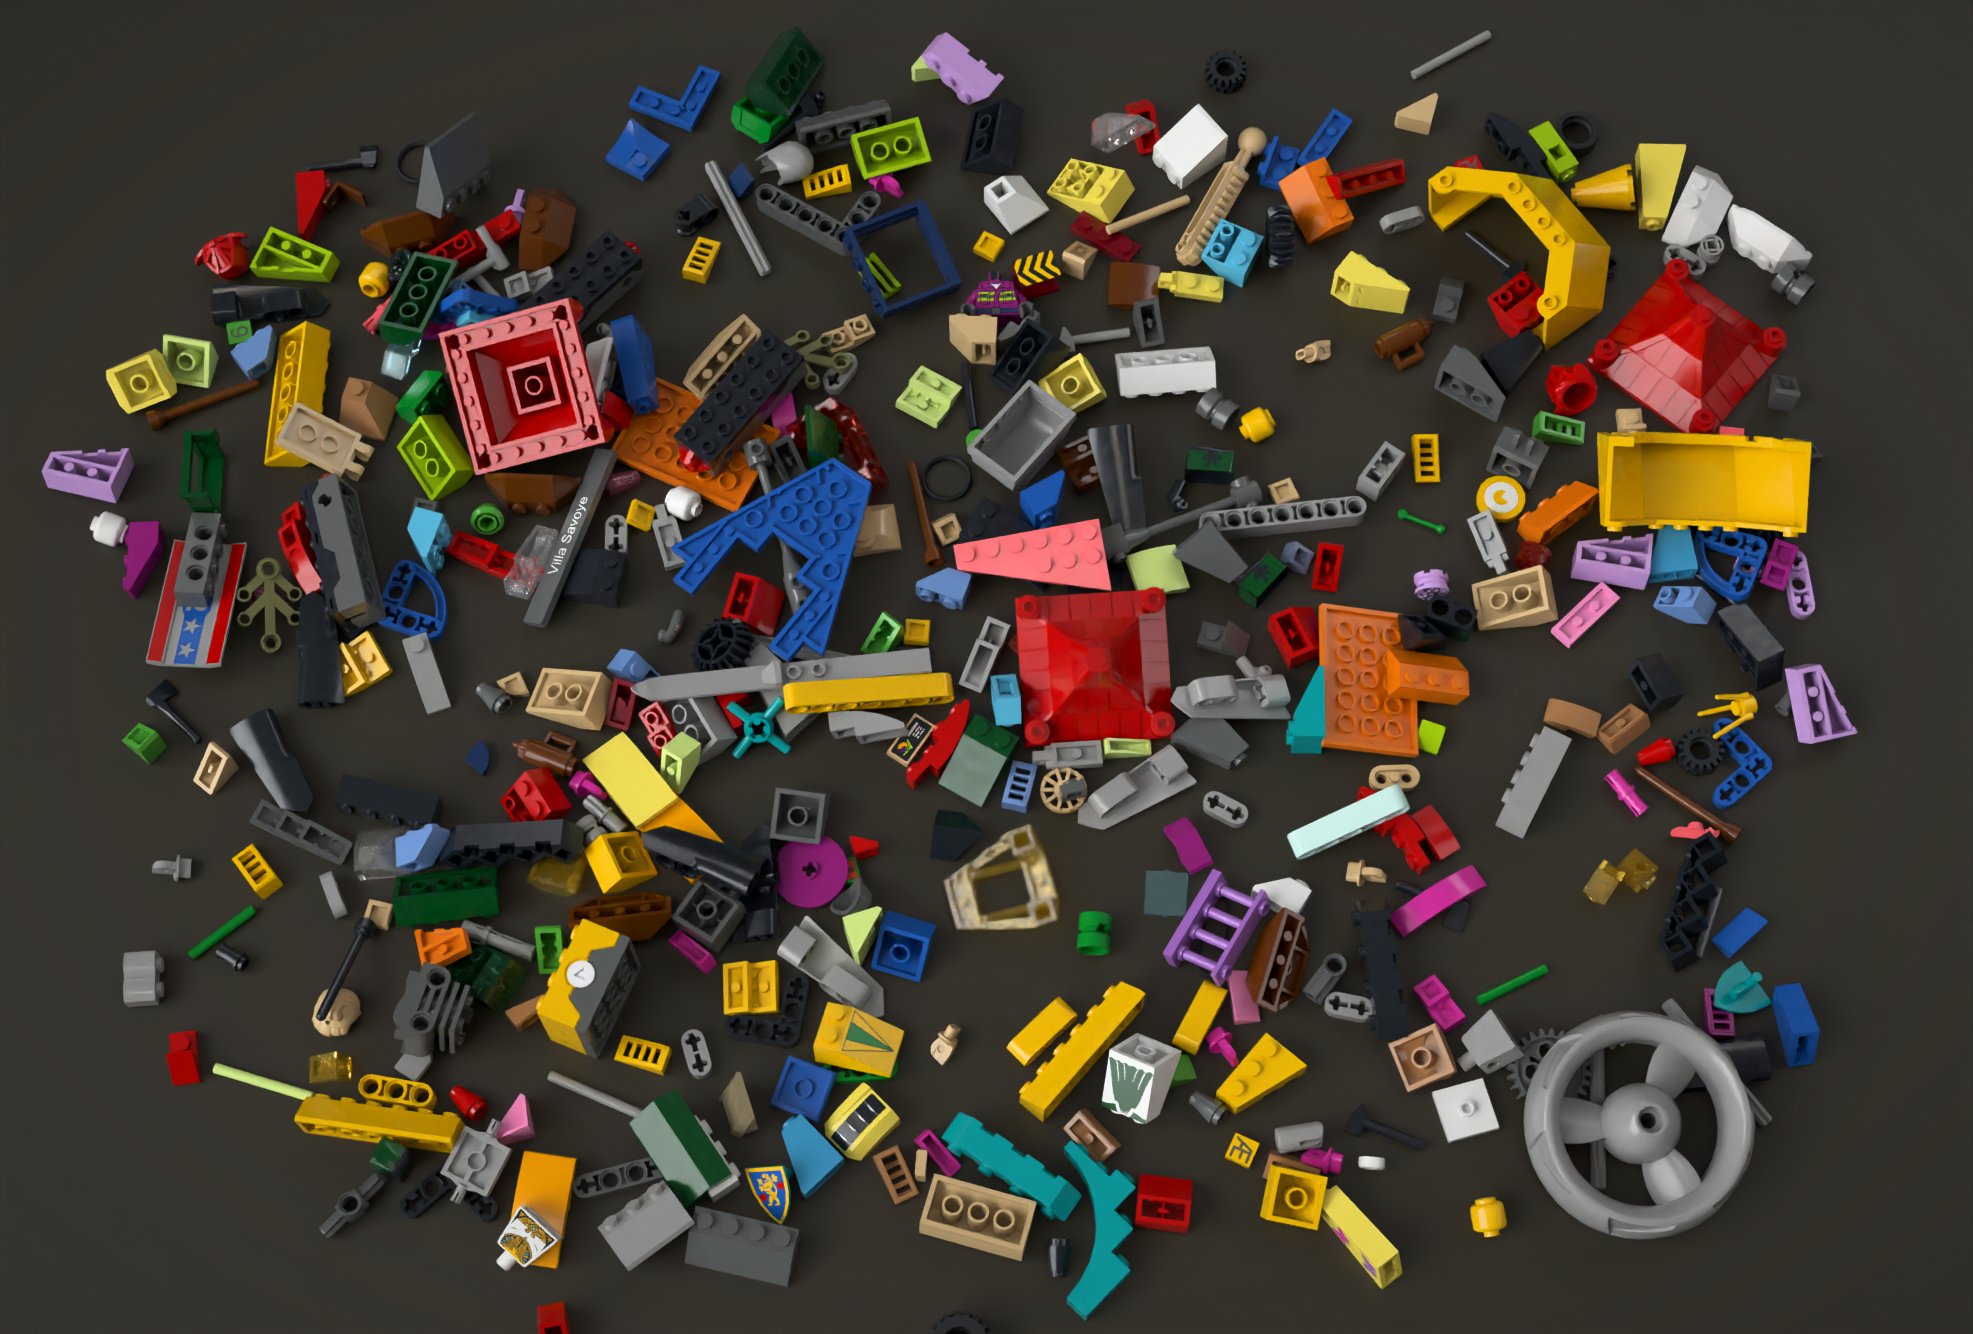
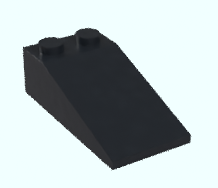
(994, 521)

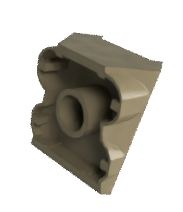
(738, 1107)

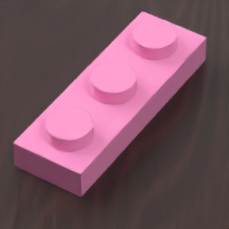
(1585, 614)

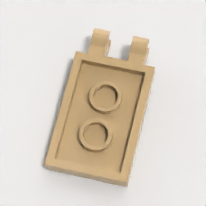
(323, 442)

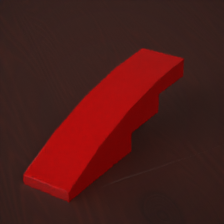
(481, 555)

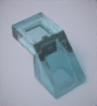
(397, 359)

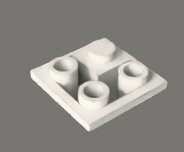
(1014, 202)

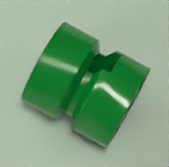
(1094, 933)

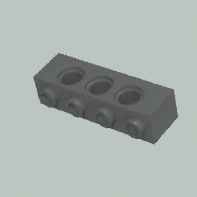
(200, 560)

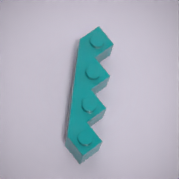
(1021, 1172)

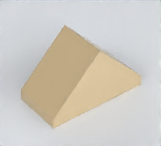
(1418, 115)
(1078, 259)
(215, 769)

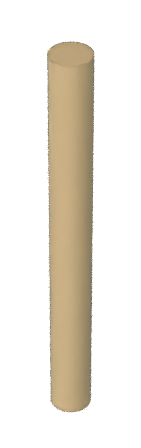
(1148, 214)

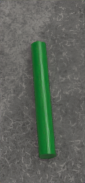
(222, 932)
(1512, 984)

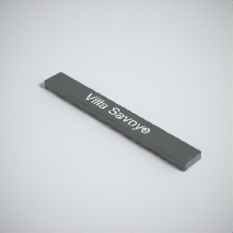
(570, 538)

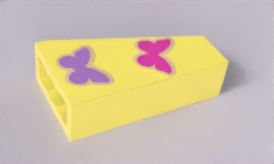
(1361, 1237)

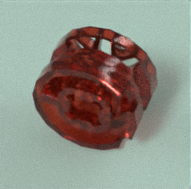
(1532, 555)

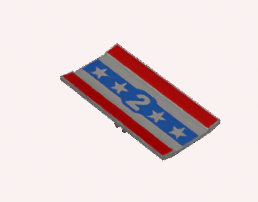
(196, 634)

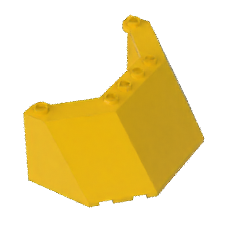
(1576, 254)
(1703, 481)

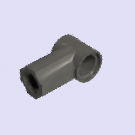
(1324, 979)

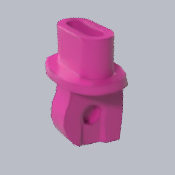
(887, 183)
(584, 784)
(1219, 1042)
(1327, 1161)

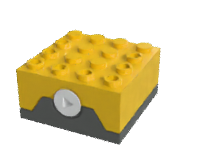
(589, 988)

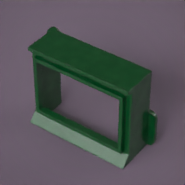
(210, 471)

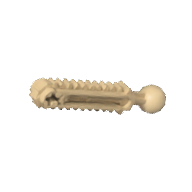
(1219, 198)

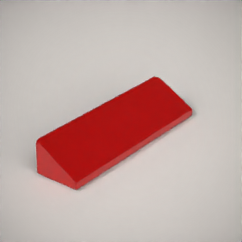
(1367, 178)

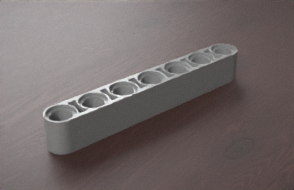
(1292, 512)

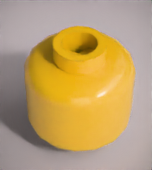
(374, 279)
(1257, 425)
(1488, 1216)

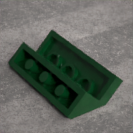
(680, 1148)

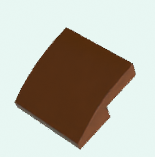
(1131, 283)
(1079, 464)

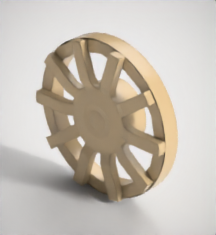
(1047, 778)

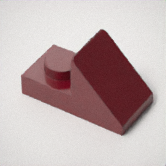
(621, 704)

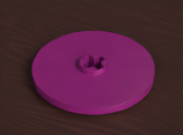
(823, 885)

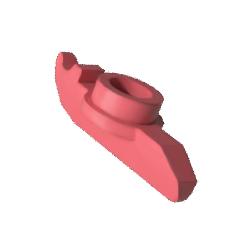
(1693, 831)

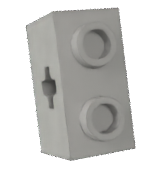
(1380, 471)

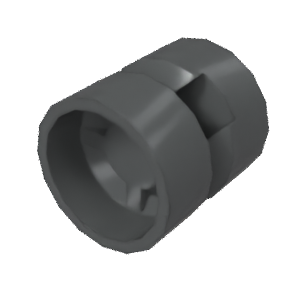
(1793, 284)
(1218, 409)

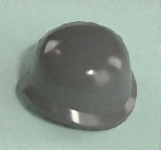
(853, 899)

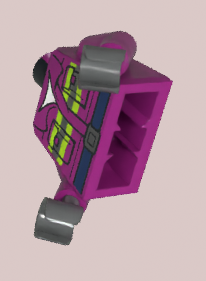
(998, 300)

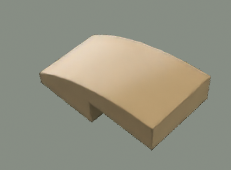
(853, 333)

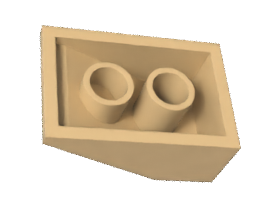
(1515, 600)
(571, 697)

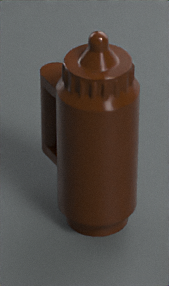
(1402, 338)
(545, 755)

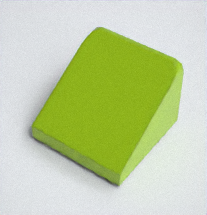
(1430, 736)

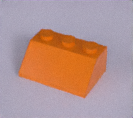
(1314, 203)
(1557, 513)
(1426, 677)

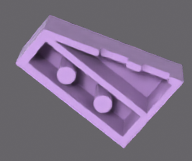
(89, 474)
(1614, 562)
(1815, 706)

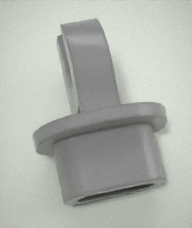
(180, 868)

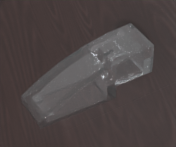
(530, 562)

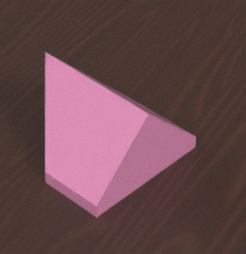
(517, 1123)

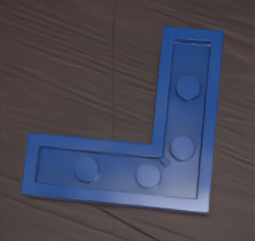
(683, 112)

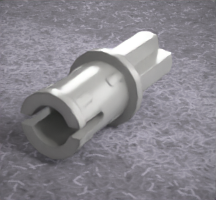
(604, 814)

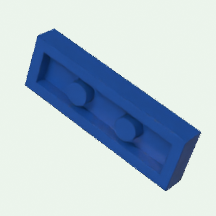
(1325, 138)

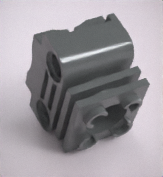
(432, 1012)

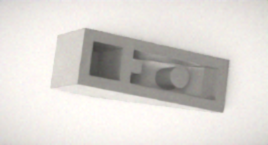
(426, 673)

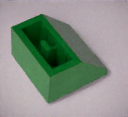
(424, 396)

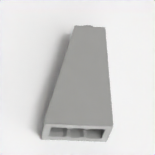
(788, 724)

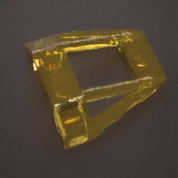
(1038, 877)

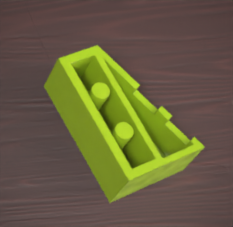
(293, 259)

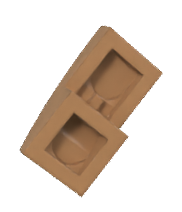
(1573, 717)

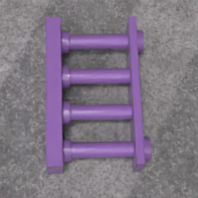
(1202, 909)

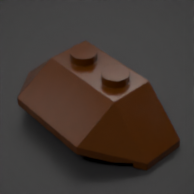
(545, 229)
(410, 231)
(533, 491)
(630, 914)
(1279, 961)

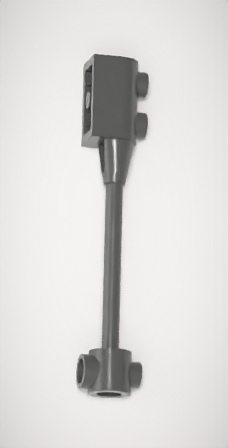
(758, 460)
(1119, 542)

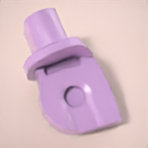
(518, 205)

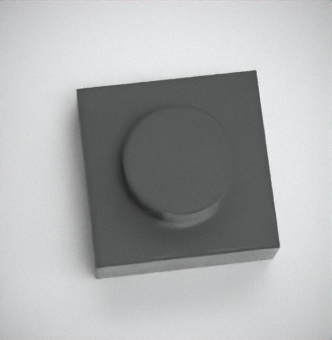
(1072, 790)

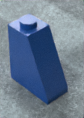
(1795, 1024)

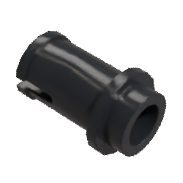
(234, 958)

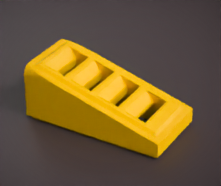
(833, 173)
(696, 274)
(1432, 439)
(267, 883)
(659, 1068)

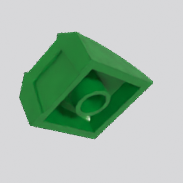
(756, 122)

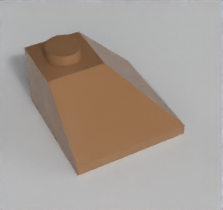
(367, 409)

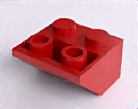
(1517, 305)
(754, 603)
(1296, 634)
(535, 797)
(1163, 1203)

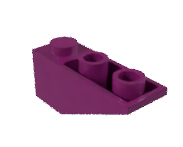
(145, 550)

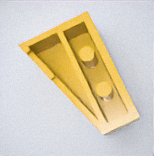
(1259, 1073)

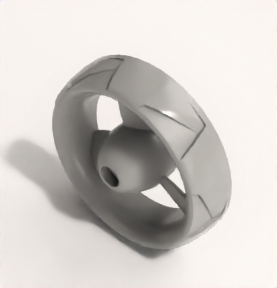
(1678, 1191)

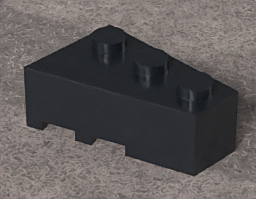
(1753, 642)

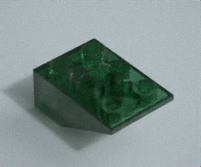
(489, 974)

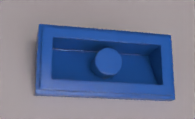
(1739, 932)

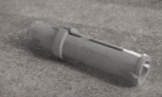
(493, 938)

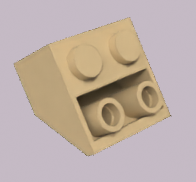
(975, 337)

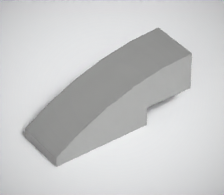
(985, 654)
(866, 726)

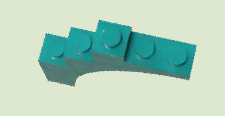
(1107, 1195)

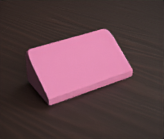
(1242, 1005)

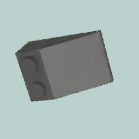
(1468, 382)

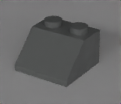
(799, 815)

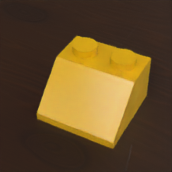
(619, 861)
(1293, 1197)

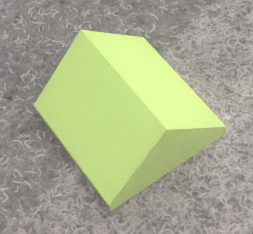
(190, 360)
(862, 931)

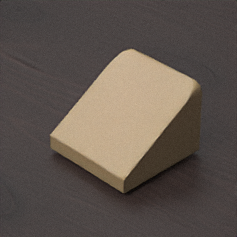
(947, 528)

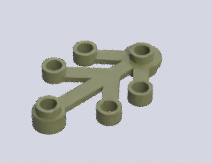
(807, 350)
(269, 600)

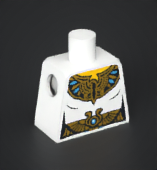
(525, 1238)

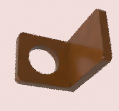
(343, 190)

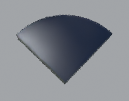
(478, 758)

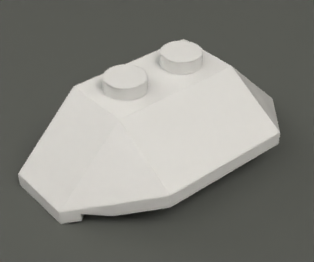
(1698, 209)
(1764, 241)

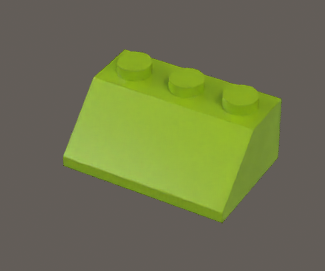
(890, 148)
(436, 456)

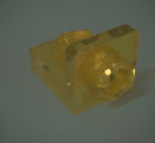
(330, 1067)

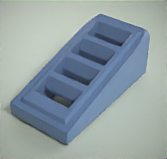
(1017, 804)

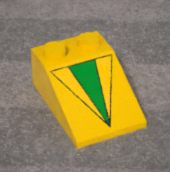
(857, 1041)

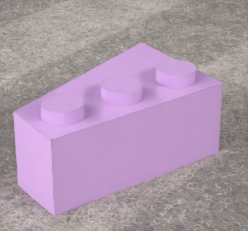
(960, 70)

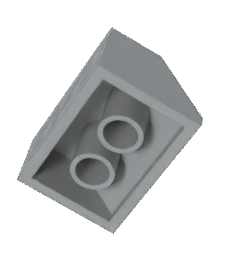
(703, 721)
(645, 1225)

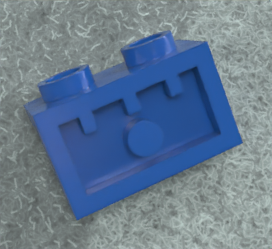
(1278, 163)

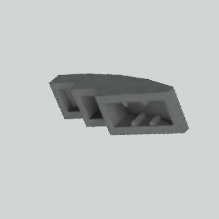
(301, 832)

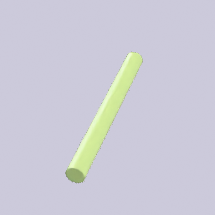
(261, 1081)

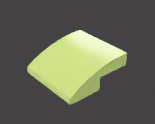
(928, 396)
(1157, 569)

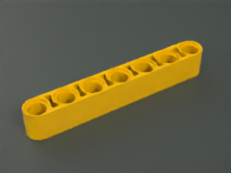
(868, 693)

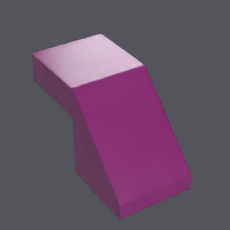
(1188, 845)

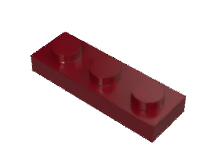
(1114, 245)

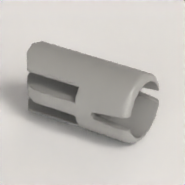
(1299, 1137)

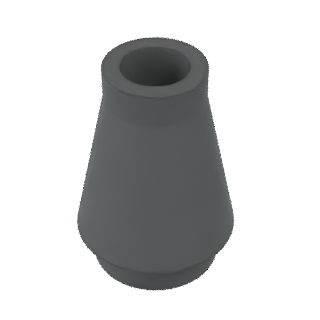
(494, 698)
(1210, 1108)

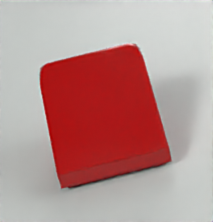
(863, 847)

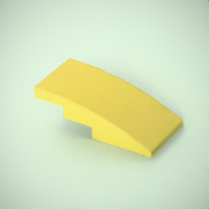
(630, 780)

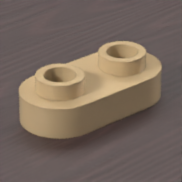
(1393, 775)

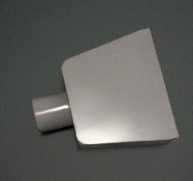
(1489, 1045)

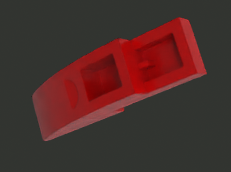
(469, 246)
(297, 548)
(946, 738)
(1405, 836)

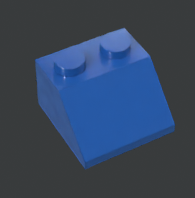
(1043, 501)
(903, 946)

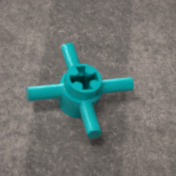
(757, 718)

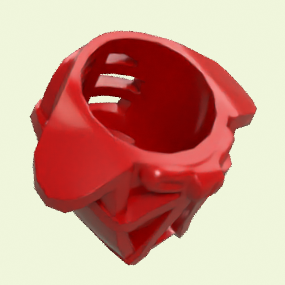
(225, 255)
(1565, 386)

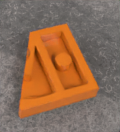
(442, 945)

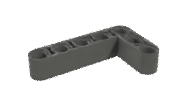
(818, 219)

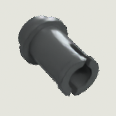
(1784, 705)

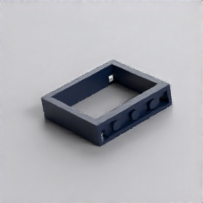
(934, 240)

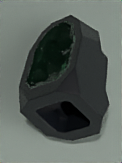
(398, 265)

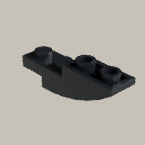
(1517, 144)

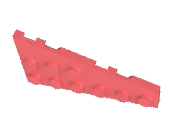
(1051, 555)

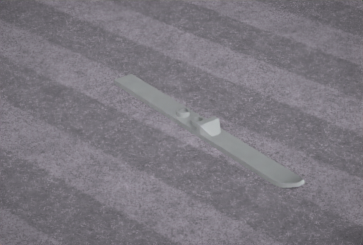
(779, 674)

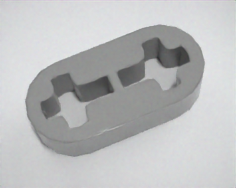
(1402, 220)
(1689, 257)
(843, 379)
(621, 538)
(1222, 814)
(333, 895)
(1346, 1012)
(691, 1056)

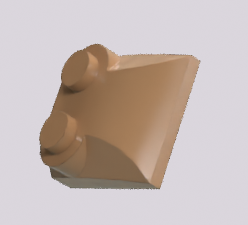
(1423, 1057)

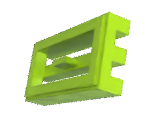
(892, 280)

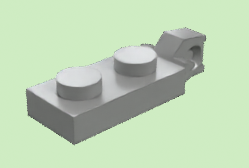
(667, 535)
(1490, 541)
(1070, 754)

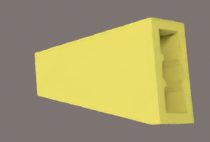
(1656, 181)

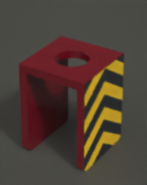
(1036, 274)

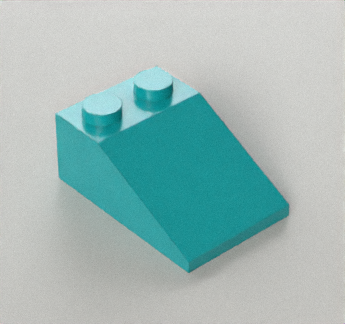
(1308, 723)

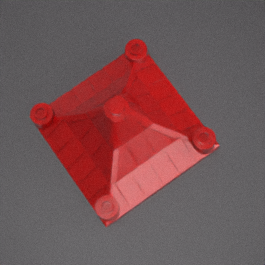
(1686, 353)
(524, 386)
(1094, 667)

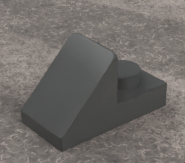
(1448, 299)
(1224, 640)

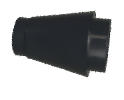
(1057, 1256)

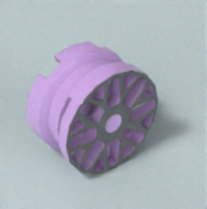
(1431, 583)

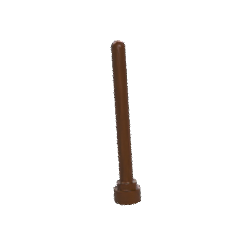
(158, 418)
(934, 556)
(1728, 830)

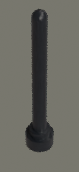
(363, 930)

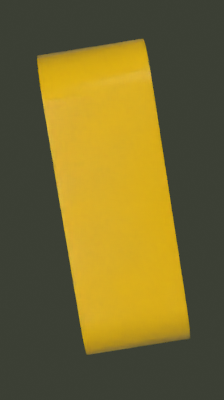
(1199, 1017)
(1042, 1031)
(388, 1085)

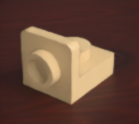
(1630, 420)

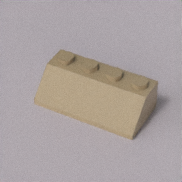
(977, 1217)

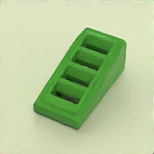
(1543, 428)

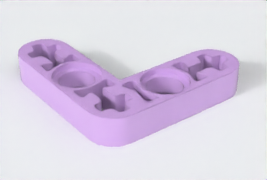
(1801, 573)

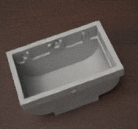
(1022, 436)

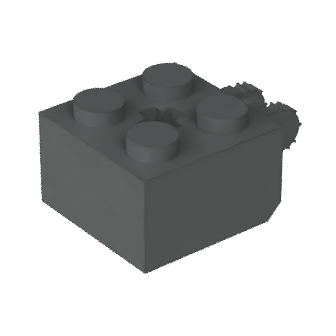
(1517, 457)
(710, 900)

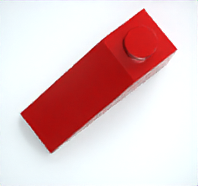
(311, 191)

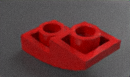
(659, 725)
(1436, 832)

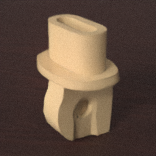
(1314, 352)
(1359, 873)
(945, 1044)

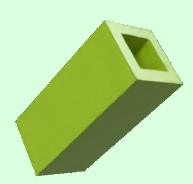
(1560, 163)

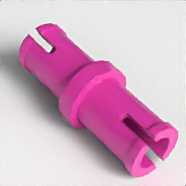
(1626, 792)

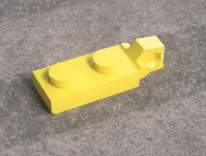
(1193, 285)

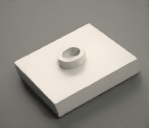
(1465, 1110)

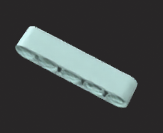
(1348, 822)

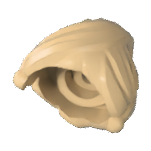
(341, 1015)

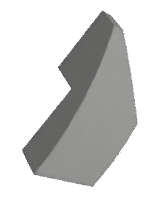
(413, 1066)

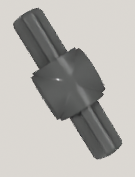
(341, 1216)

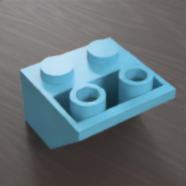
(1232, 252)
(430, 537)

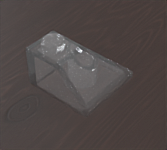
(377, 853)

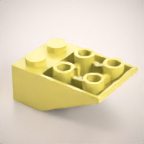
(1092, 188)
(1368, 286)

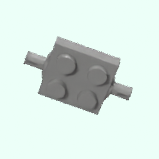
(476, 1161)

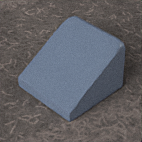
(1297, 557)

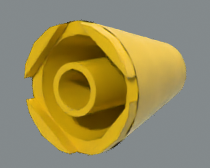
(1606, 190)

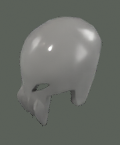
(790, 159)

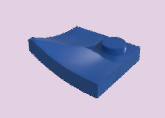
(637, 151)

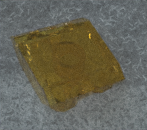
(559, 877)

